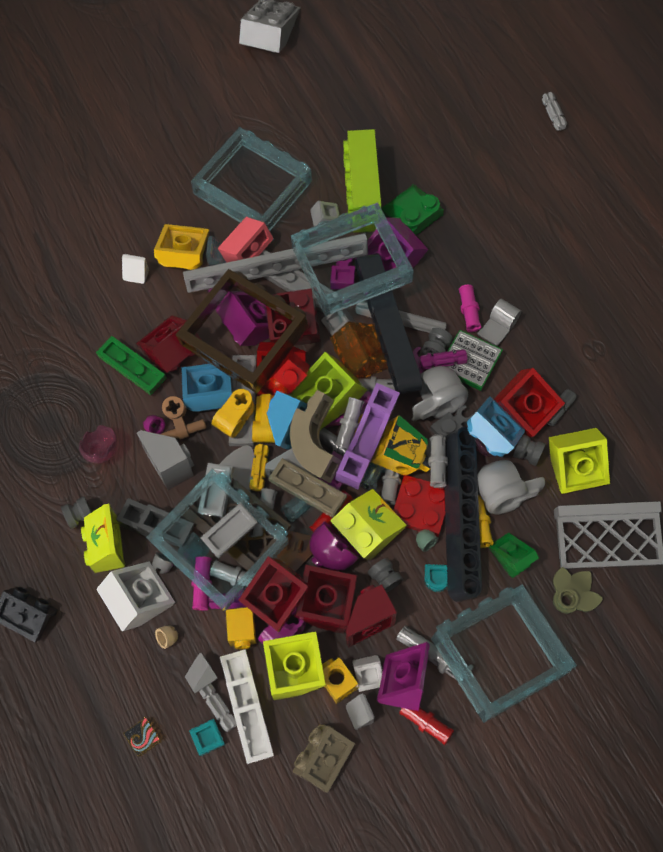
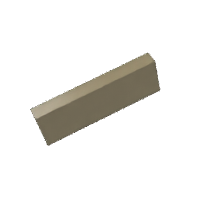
(307, 488)

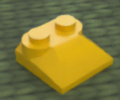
(181, 246)

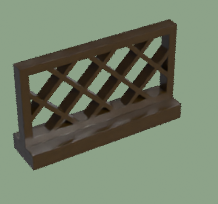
(238, 552)

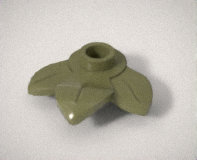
(576, 589)

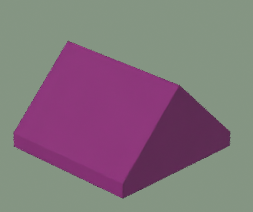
(404, 677)

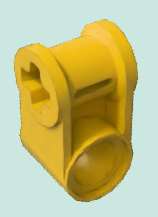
(232, 416)

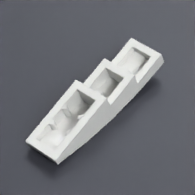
(246, 706)

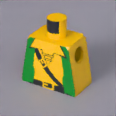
(401, 448)

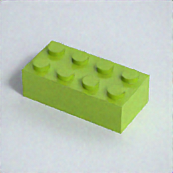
(361, 172)

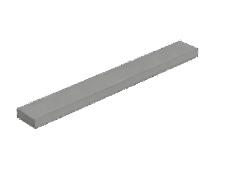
(278, 262)

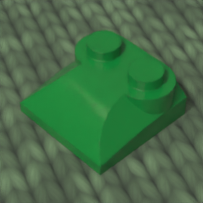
(414, 209)

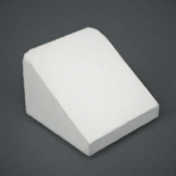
(134, 268)
(368, 672)

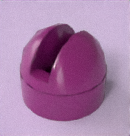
(160, 424)

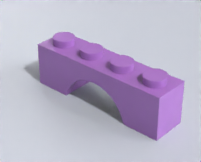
(367, 436)

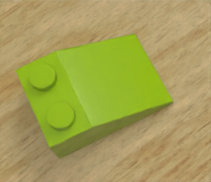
(332, 379)

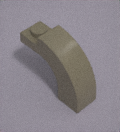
(306, 441)

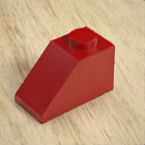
(287, 375)

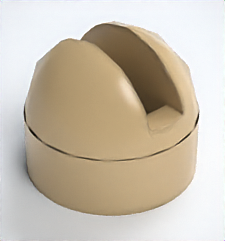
(166, 636)

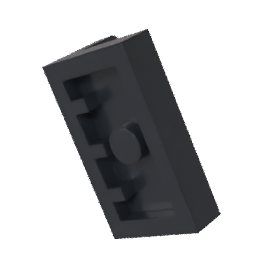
(25, 612)

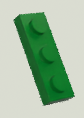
(131, 365)

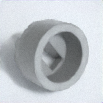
(162, 562)

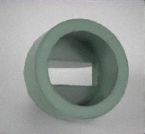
(426, 540)

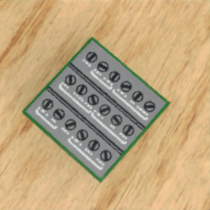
(480, 362)

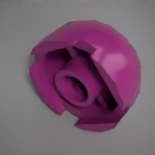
(331, 549)

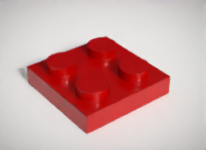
(420, 505)

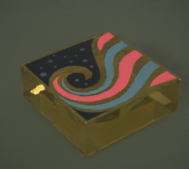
(142, 737)

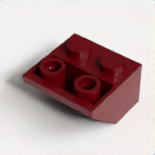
(304, 300)

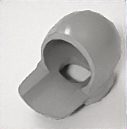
(440, 393)
(503, 488)

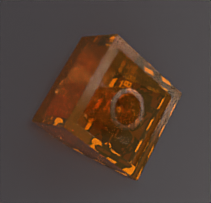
(359, 349)

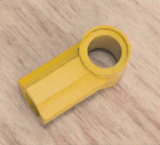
(261, 427)

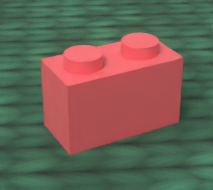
(246, 240)

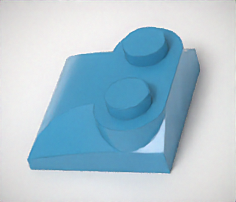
(205, 387)
(495, 428)

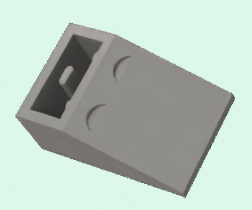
(268, 25)

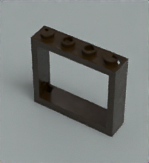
(275, 356)

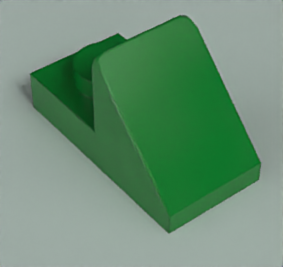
(513, 554)

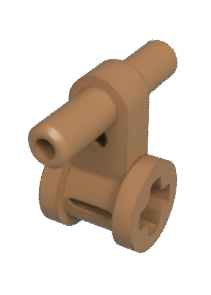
(181, 429)

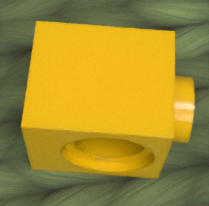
(240, 628)
(347, 687)

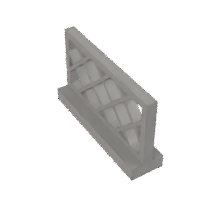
(614, 513)

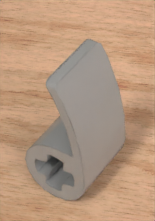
(500, 323)

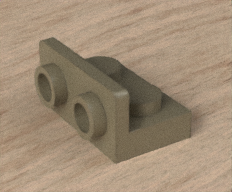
(323, 757)

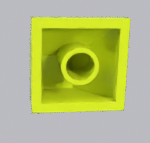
(294, 665)

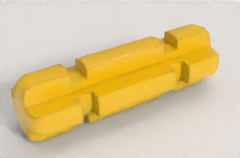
(258, 467)

